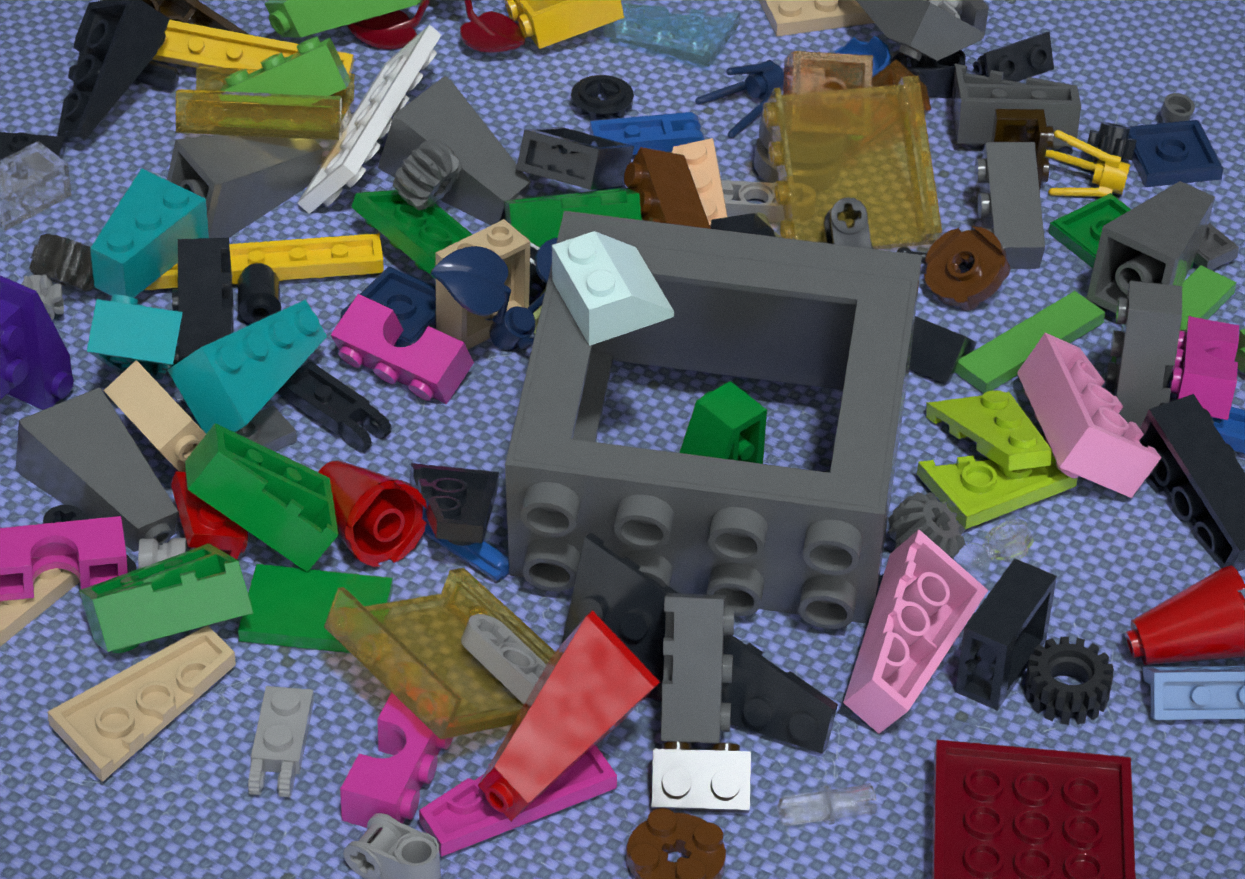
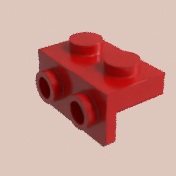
(204, 523)

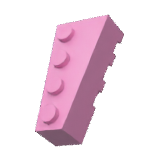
(1084, 419)
(911, 628)

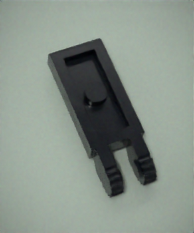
(335, 406)

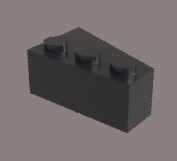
(203, 293)

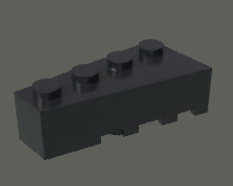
(1199, 477)

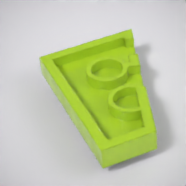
(997, 426)
(987, 490)

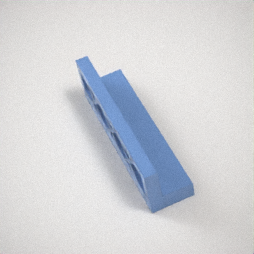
(1196, 692)

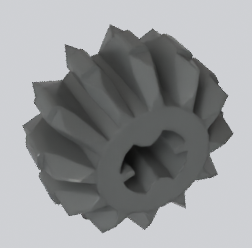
(427, 174)
(929, 517)

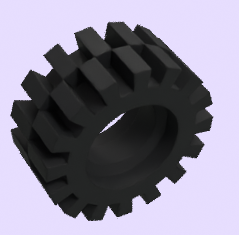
(1066, 699)

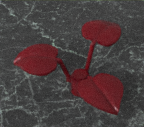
(486, 33)

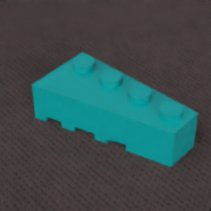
(244, 370)

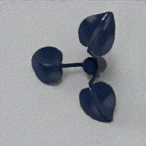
(477, 282)

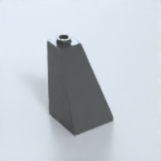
(487, 168)
(242, 175)
(1150, 243)
(91, 462)

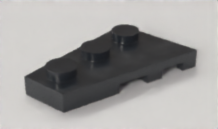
(456, 500)

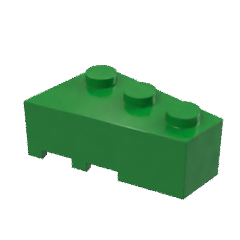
(542, 216)
(727, 426)
(265, 494)
(166, 599)

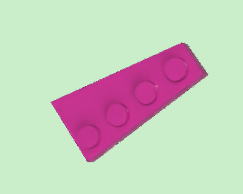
(466, 817)

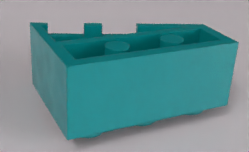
(144, 234)
(132, 332)

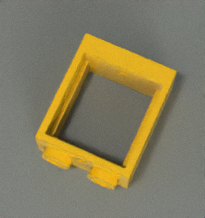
(558, 20)

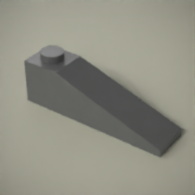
(921, 27)

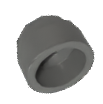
(1177, 108)

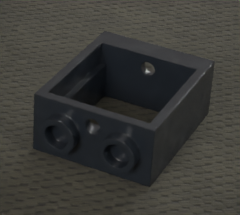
(571, 158)
(1005, 633)

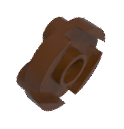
(978, 283)
(680, 833)

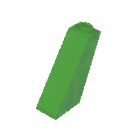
(310, 17)

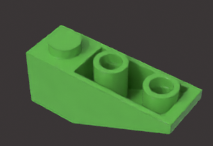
(310, 71)

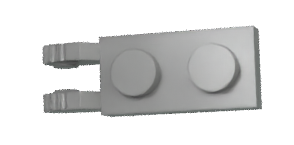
(280, 737)

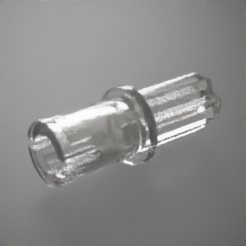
(827, 805)

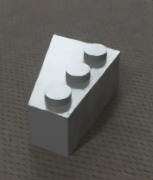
(978, 97)
(1011, 200)
(1144, 348)
(696, 667)

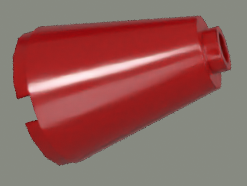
(375, 512)
(1193, 624)

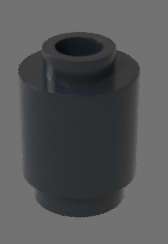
(258, 293)

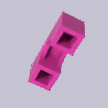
(1207, 364)
(428, 367)
(86, 547)
(393, 782)

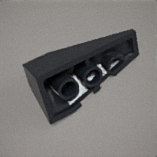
(113, 49)

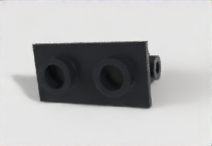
(1018, 59)

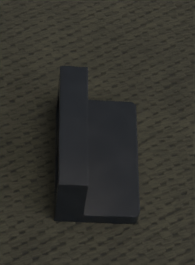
(937, 350)

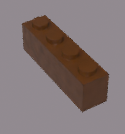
(665, 188)

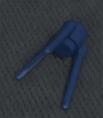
(759, 84)

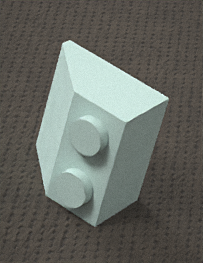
(607, 286)

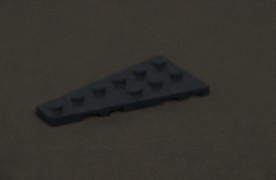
(760, 692)

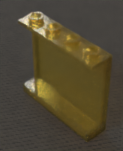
(260, 114)
(858, 147)
(420, 655)

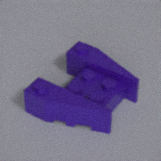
(32, 354)

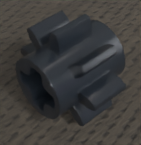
(1113, 140)

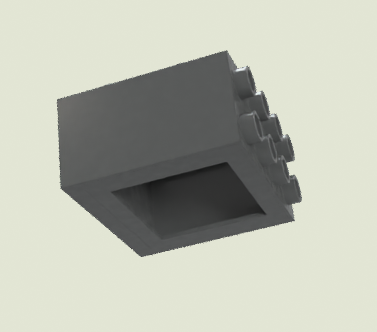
(713, 523)

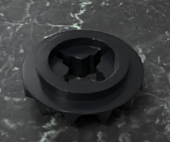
(616, 93)

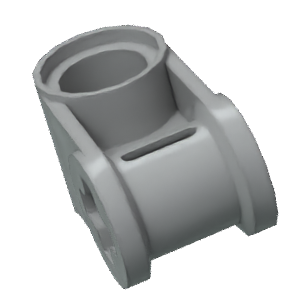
(393, 851)

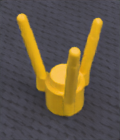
(1108, 171)

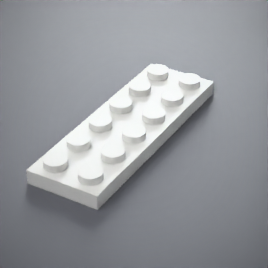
(370, 121)

